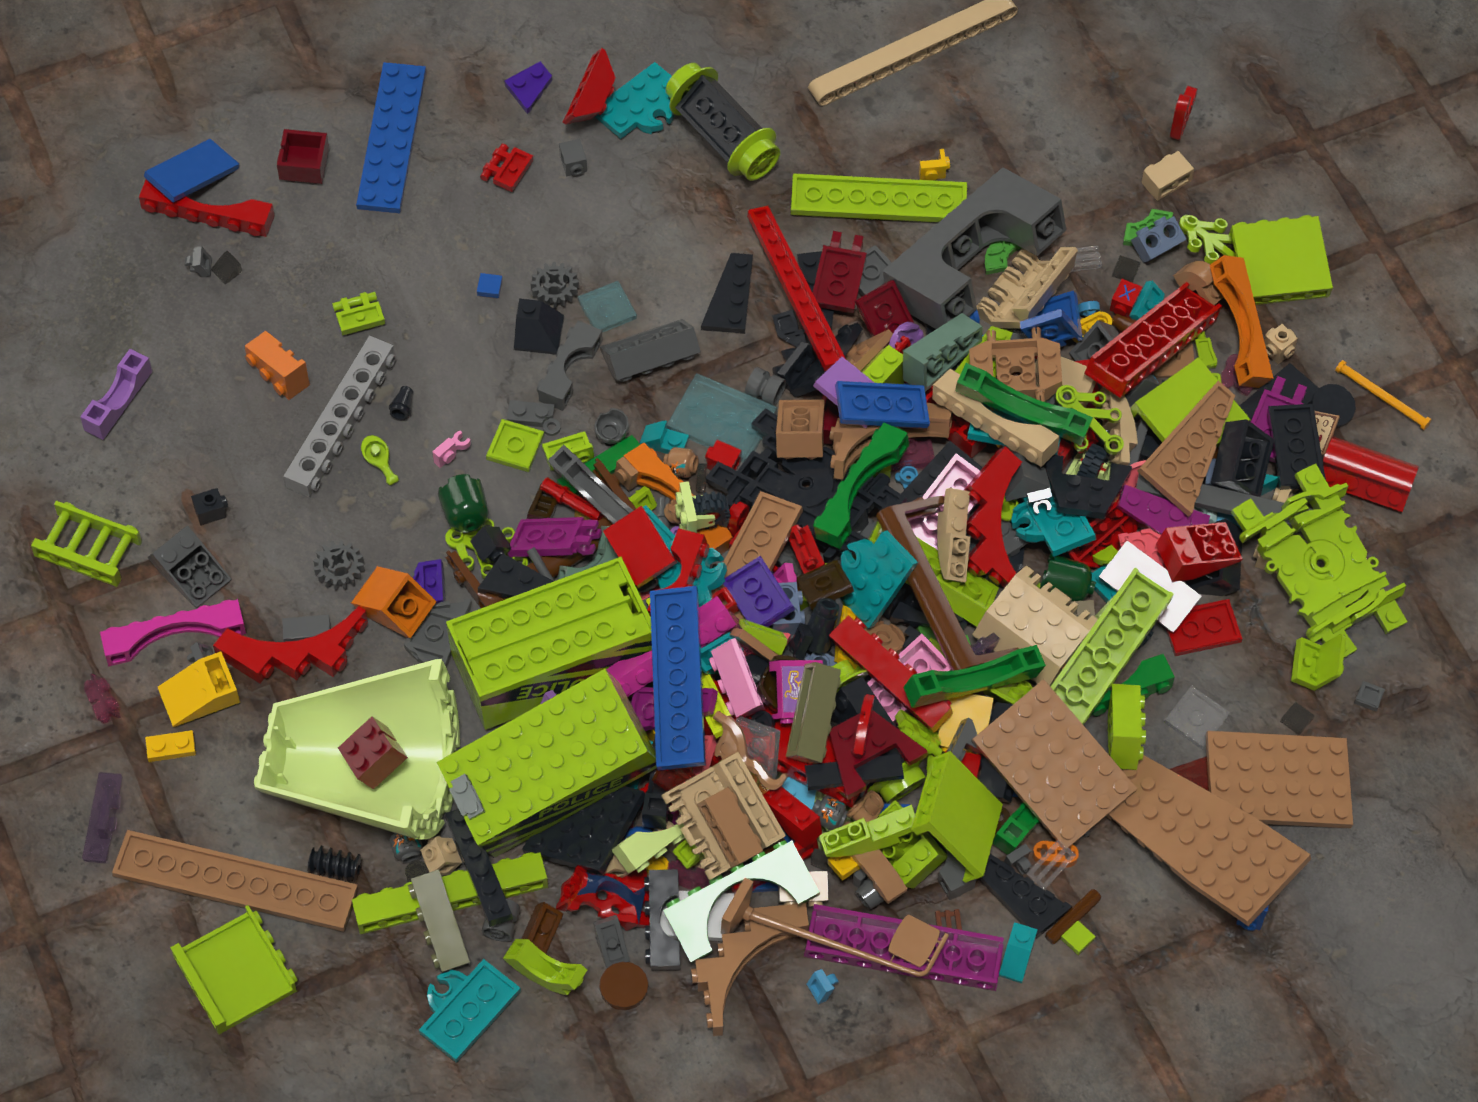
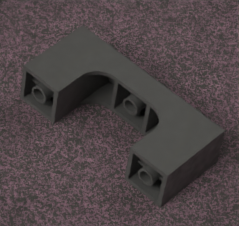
(997, 211)

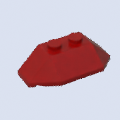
(592, 90)
(1106, 534)

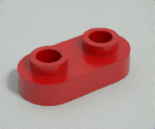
(738, 515)

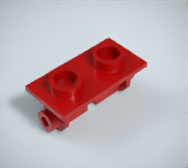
(805, 548)

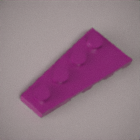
(1156, 511)
(644, 705)

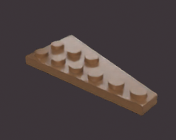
(1186, 454)

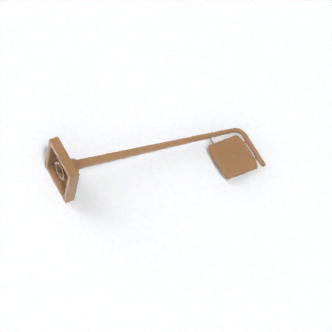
(911, 942)

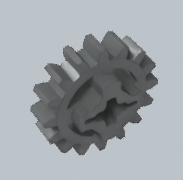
(554, 284)
(338, 564)

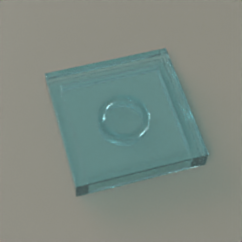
(607, 307)

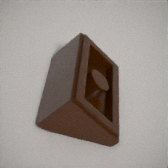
(542, 926)

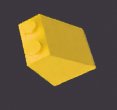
(967, 706)

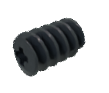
(333, 864)

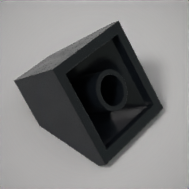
(537, 327)

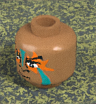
(681, 461)

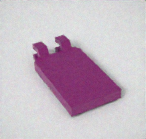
(1274, 398)
(555, 536)

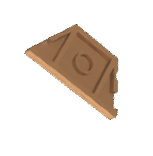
(864, 352)

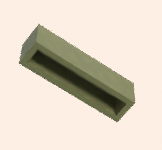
(813, 713)
(439, 921)

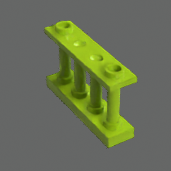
(86, 564)

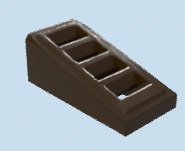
(537, 505)

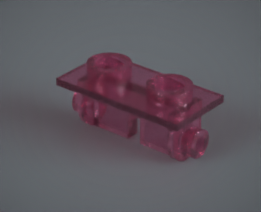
(98, 690)
(689, 878)

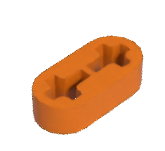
(1046, 845)

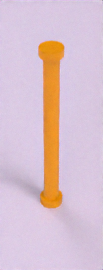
(1382, 394)

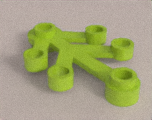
(1191, 226)
(1074, 403)
(464, 541)

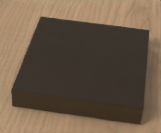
(824, 582)

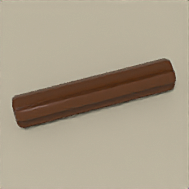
(1073, 916)

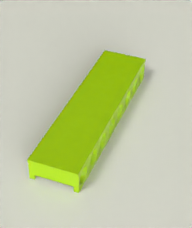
(1111, 644)

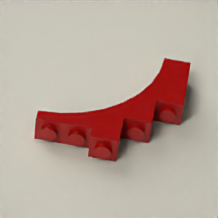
(985, 524)
(293, 658)

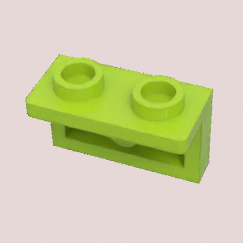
(576, 443)

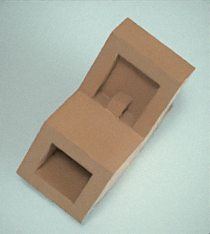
(1200, 279)

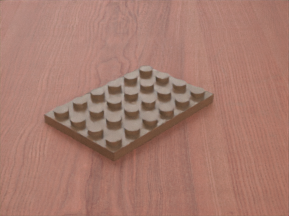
(1054, 764)
(1282, 777)

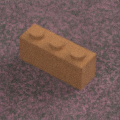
(730, 827)

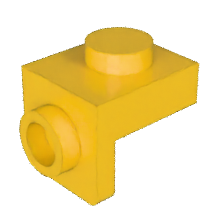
(934, 168)

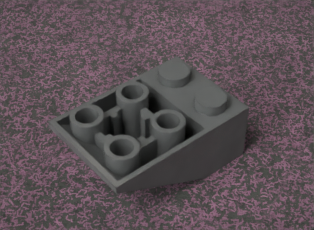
(189, 567)

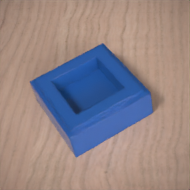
(489, 285)

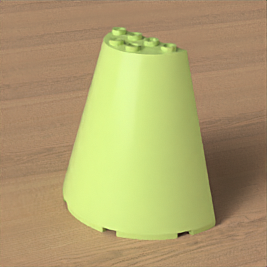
(308, 768)

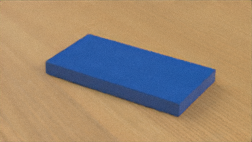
(191, 170)
(882, 403)

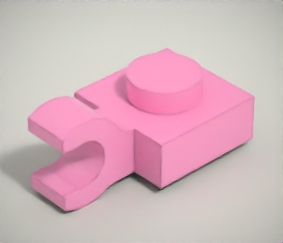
(447, 450)

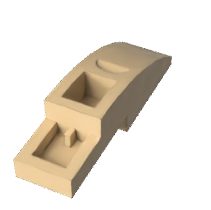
(1124, 428)
(951, 535)

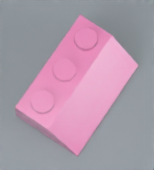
(736, 679)

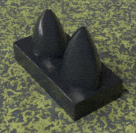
(796, 364)

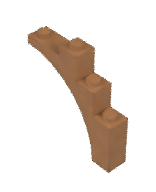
(852, 438)
(737, 949)

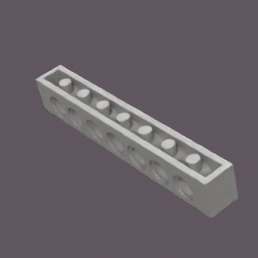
(350, 387)

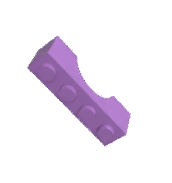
(129, 378)

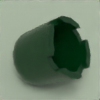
(464, 503)
(1069, 577)

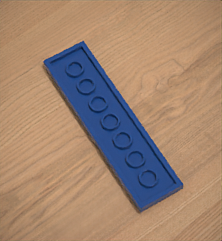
(391, 138)
(677, 678)

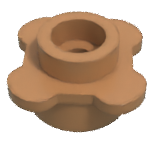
(670, 513)

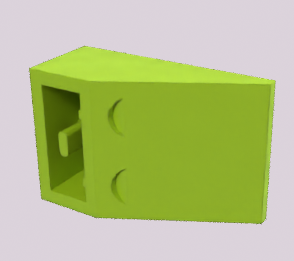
(915, 854)

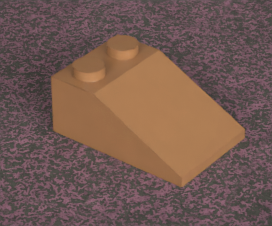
(800, 429)

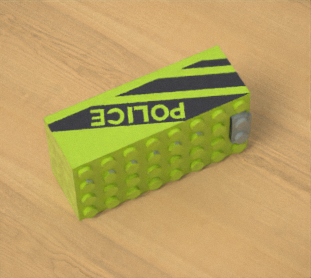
(548, 639)
(548, 763)

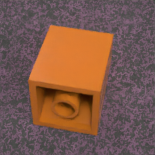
(394, 601)

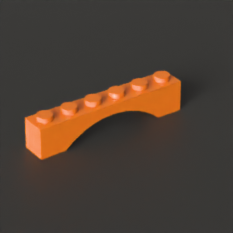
(1233, 282)
(659, 476)

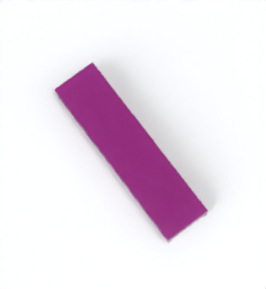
(964, 960)

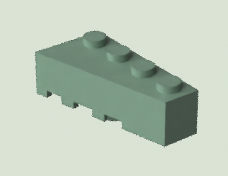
(940, 351)

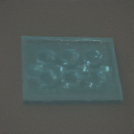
(720, 413)

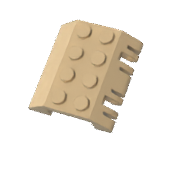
(1025, 294)
(1035, 616)
(727, 773)

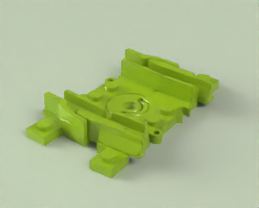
(1347, 572)

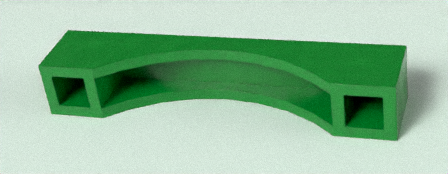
(988, 390)
(885, 449)
(1152, 675)
(943, 685)
(1015, 829)

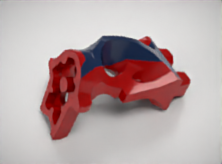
(621, 893)

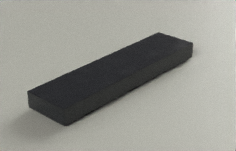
(877, 770)

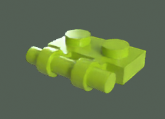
(361, 317)
(918, 732)

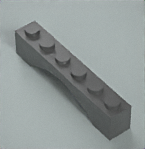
(588, 485)

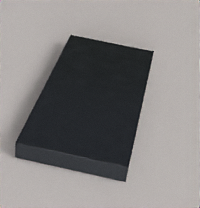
(1293, 378)
(1295, 441)

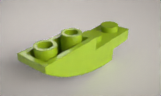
(869, 836)

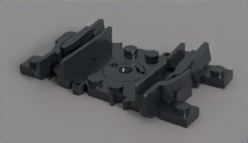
(762, 474)

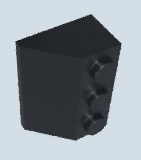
(1242, 458)
(1223, 580)

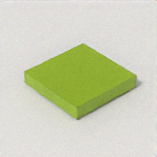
(515, 445)

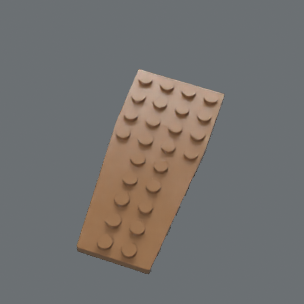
(1208, 840)

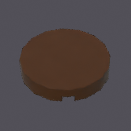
(623, 985)

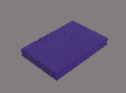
(758, 593)

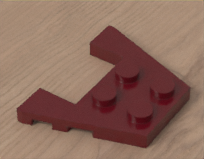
(880, 739)

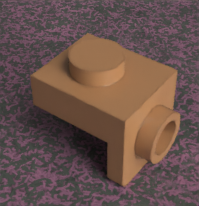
(626, 473)

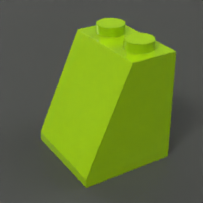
(886, 367)

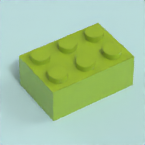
(1126, 725)

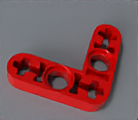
(1182, 112)

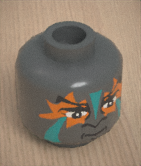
(831, 812)
(405, 848)

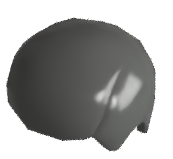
(612, 426)

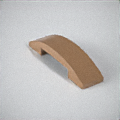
(882, 873)

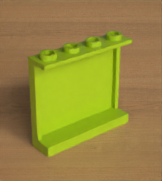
(1284, 259)
(1176, 397)
(958, 813)
(235, 971)

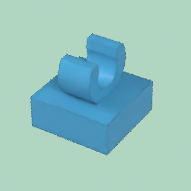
(821, 985)

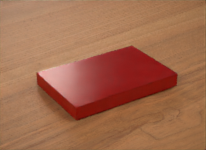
(640, 546)
(1206, 628)

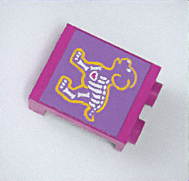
(789, 679)

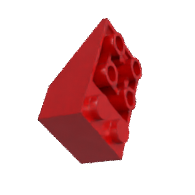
(1197, 550)

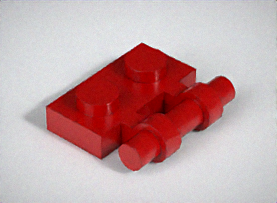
(512, 169)

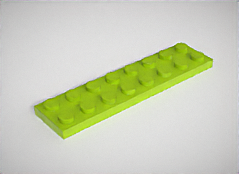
(875, 197)

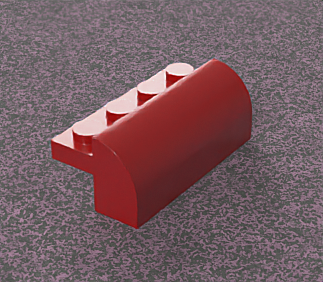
(1369, 473)

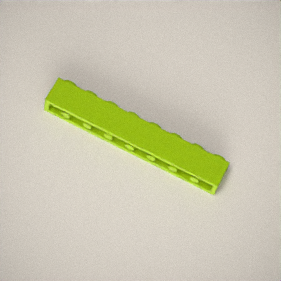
(396, 906)

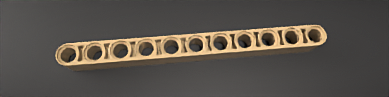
(911, 50)

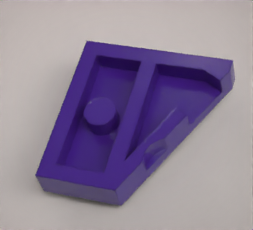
(529, 85)
(431, 578)

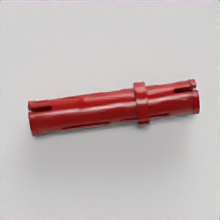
(564, 495)

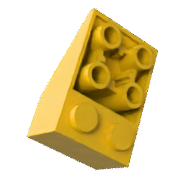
(199, 690)

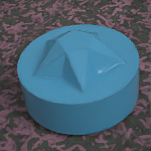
(1088, 308)

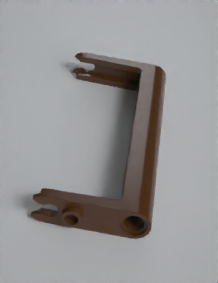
(464, 575)
(926, 586)

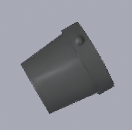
(868, 895)

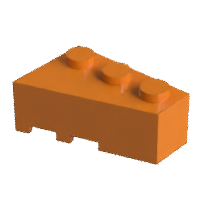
(277, 365)

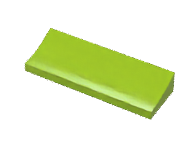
(966, 599)

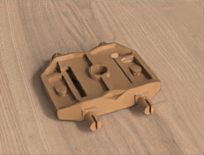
(1018, 356)

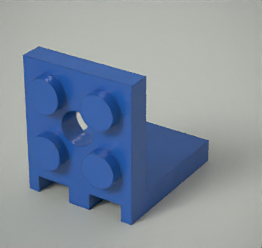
(1057, 320)

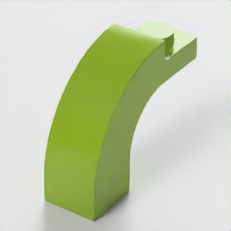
(543, 969)

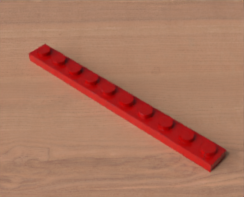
(795, 286)

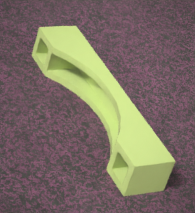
(641, 846)

